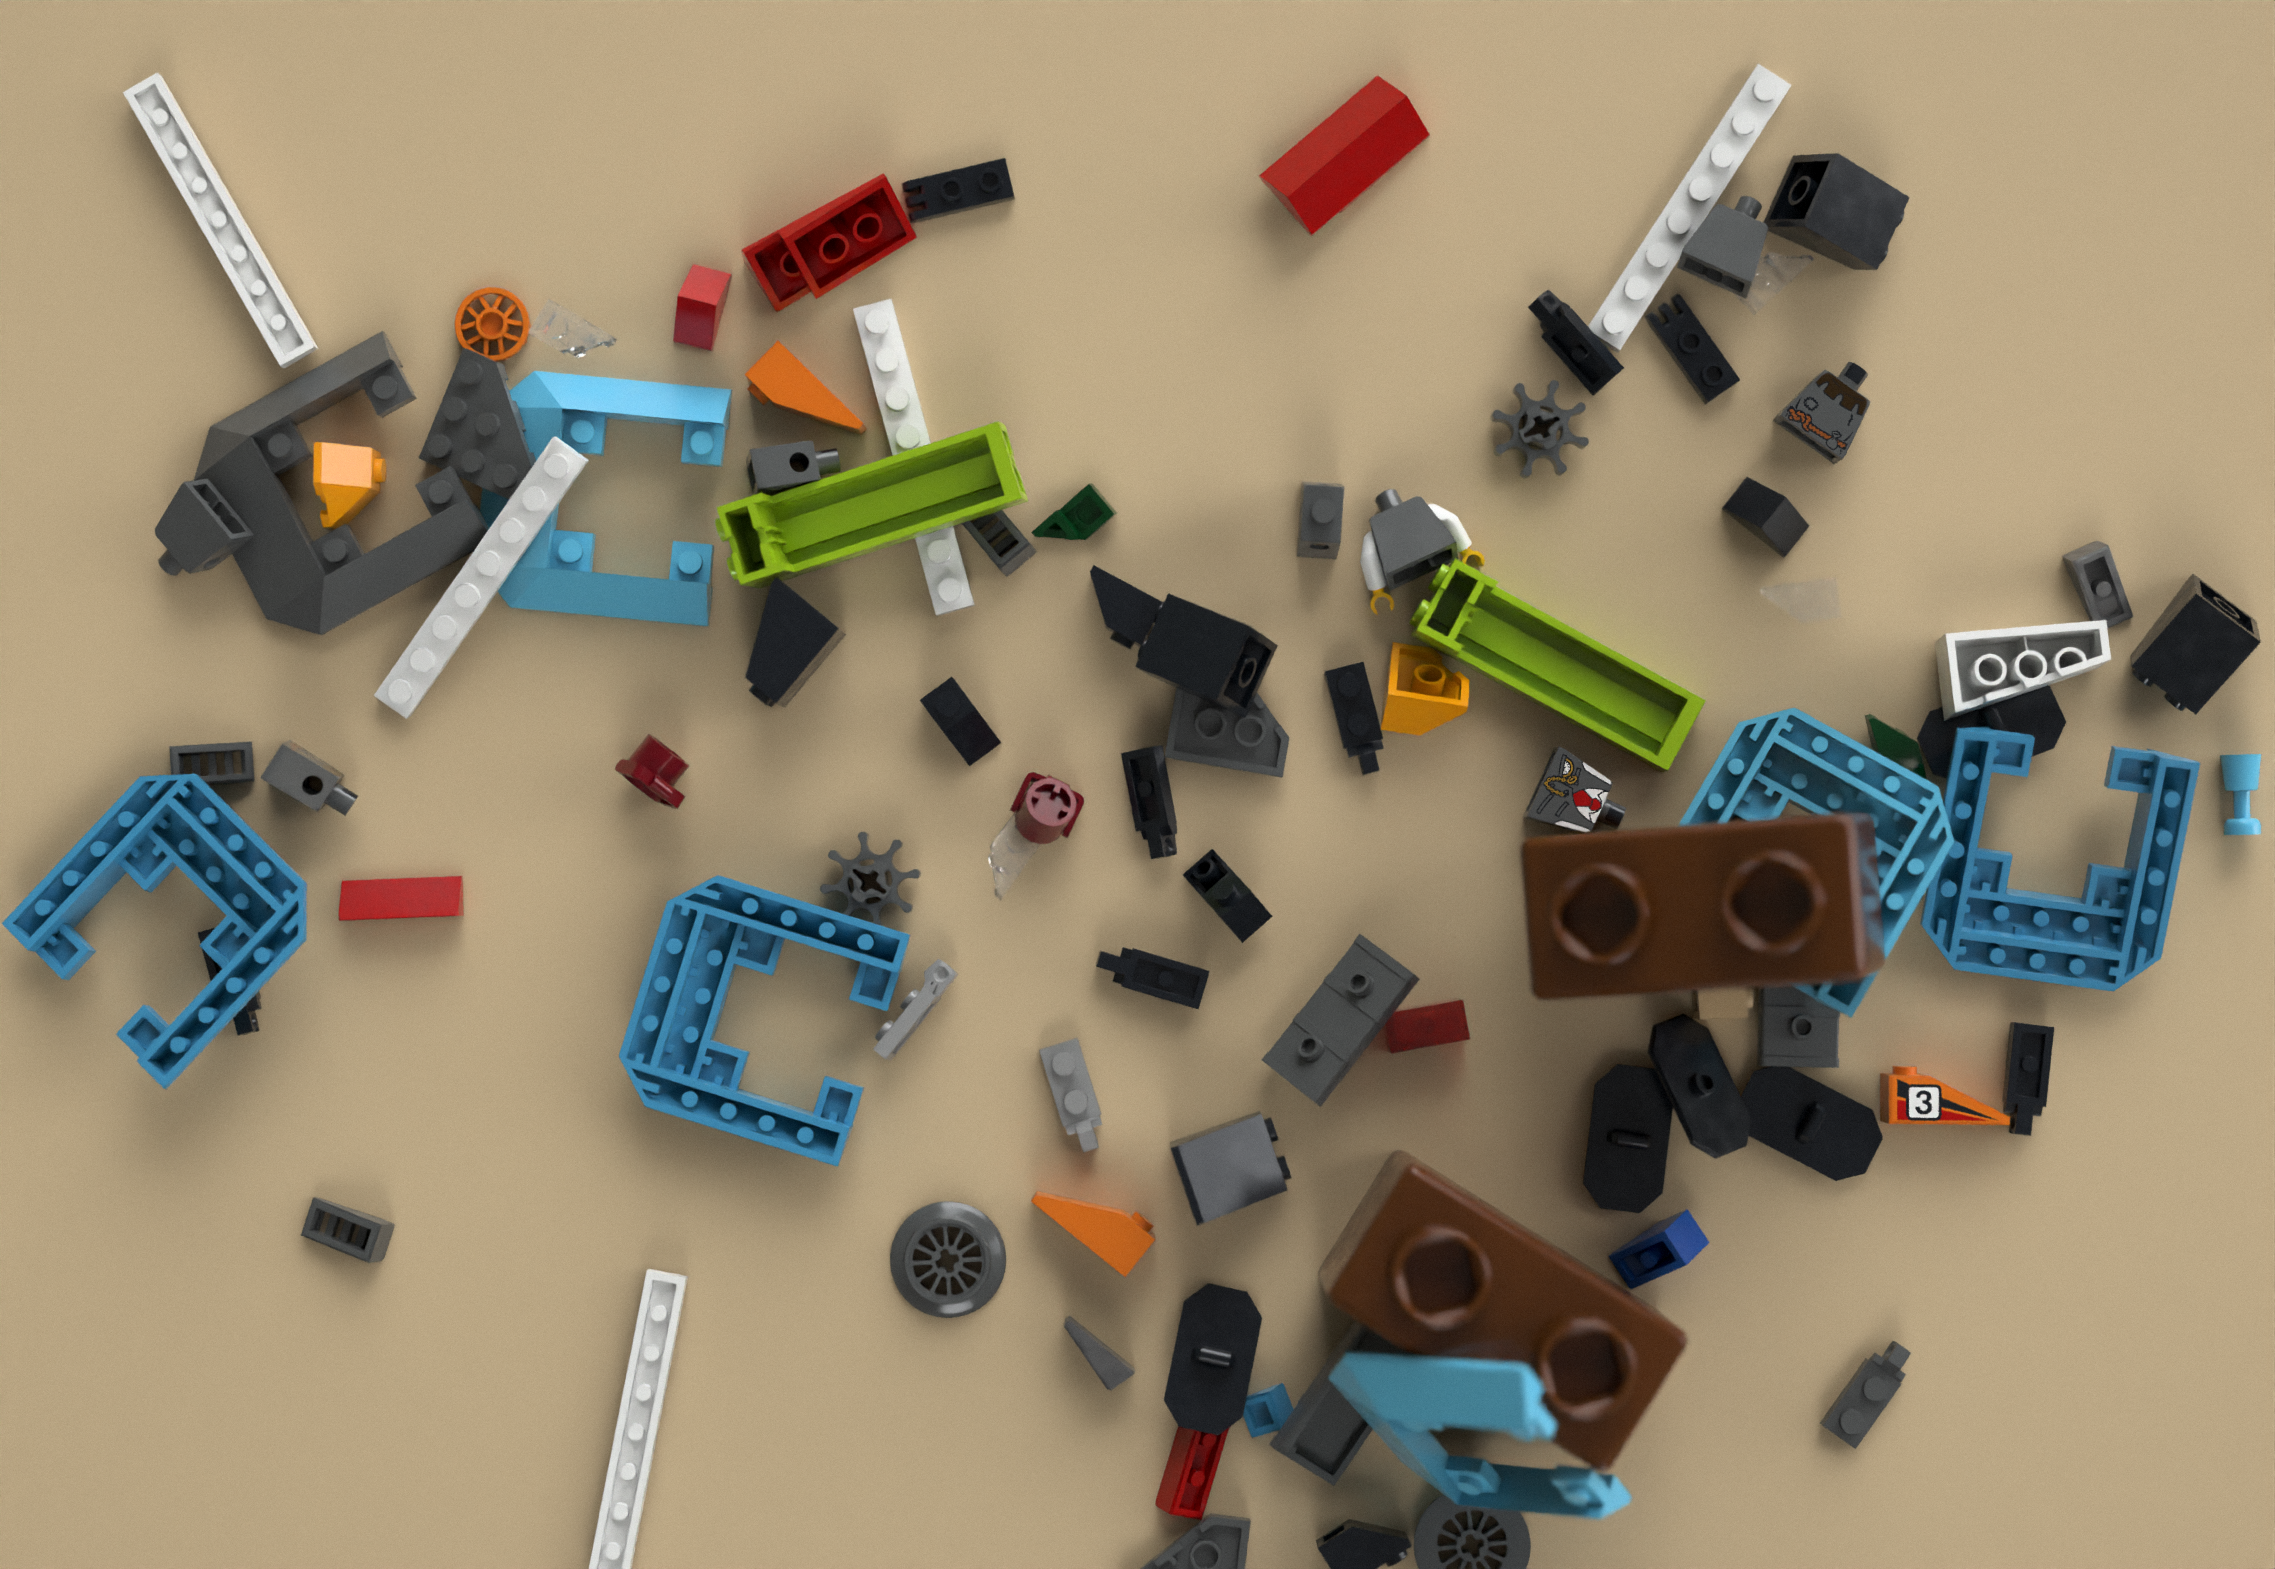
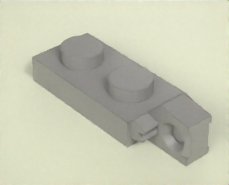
(916, 1009)
(1073, 1091)

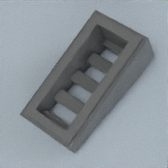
(1012, 559)
(195, 751)
(371, 1239)

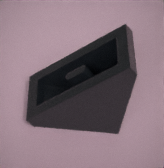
(1766, 515)

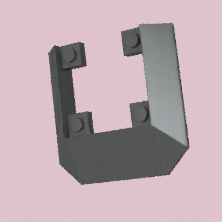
(329, 578)

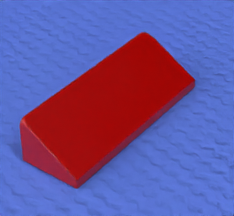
(401, 898)
(1190, 1472)

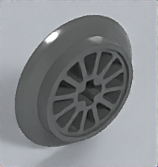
(967, 1220)
(1441, 1509)

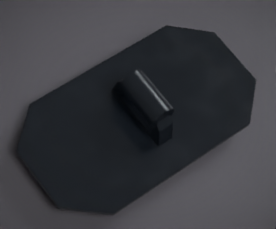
(2028, 713)
(1699, 1086)
(1811, 1122)
(1628, 1139)
(1213, 1359)

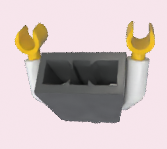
(1410, 542)

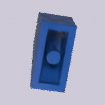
(1659, 1249)

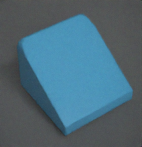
(1267, 1410)

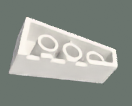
(2008, 662)

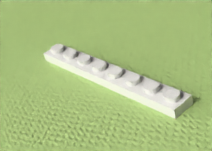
(1688, 207)
(220, 220)
(905, 432)
(481, 577)
(638, 1420)

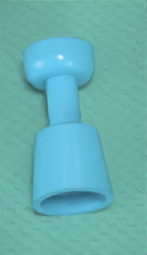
(2240, 776)

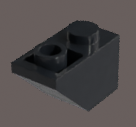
(1227, 895)
(1363, 1546)

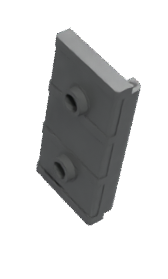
(1340, 1020)
(1795, 1030)
(1324, 1426)

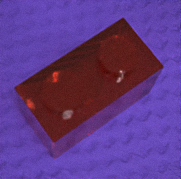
(1426, 1026)

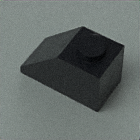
(1124, 608)
(960, 721)

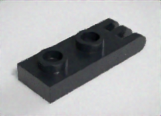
(959, 190)
(1693, 350)

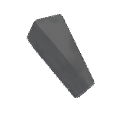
(2098, 583)
(1106, 1363)

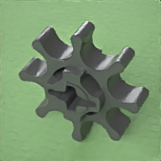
(1530, 412)
(882, 864)

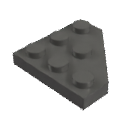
(480, 428)
(1223, 739)
(1210, 1544)

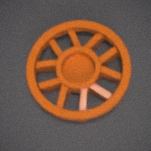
(493, 323)

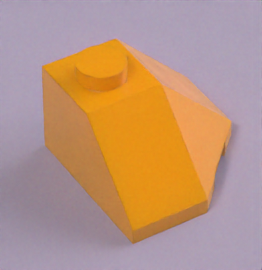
(346, 480)
(1421, 691)

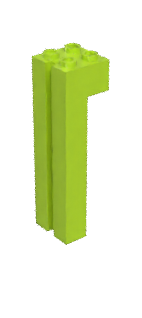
(870, 506)
(1555, 665)

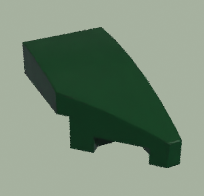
(1078, 517)
(1895, 745)

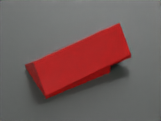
(1346, 154)
(829, 244)

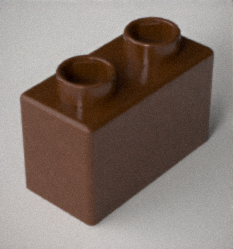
(1703, 907)
(1475, 1285)

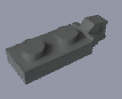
(1866, 1395)

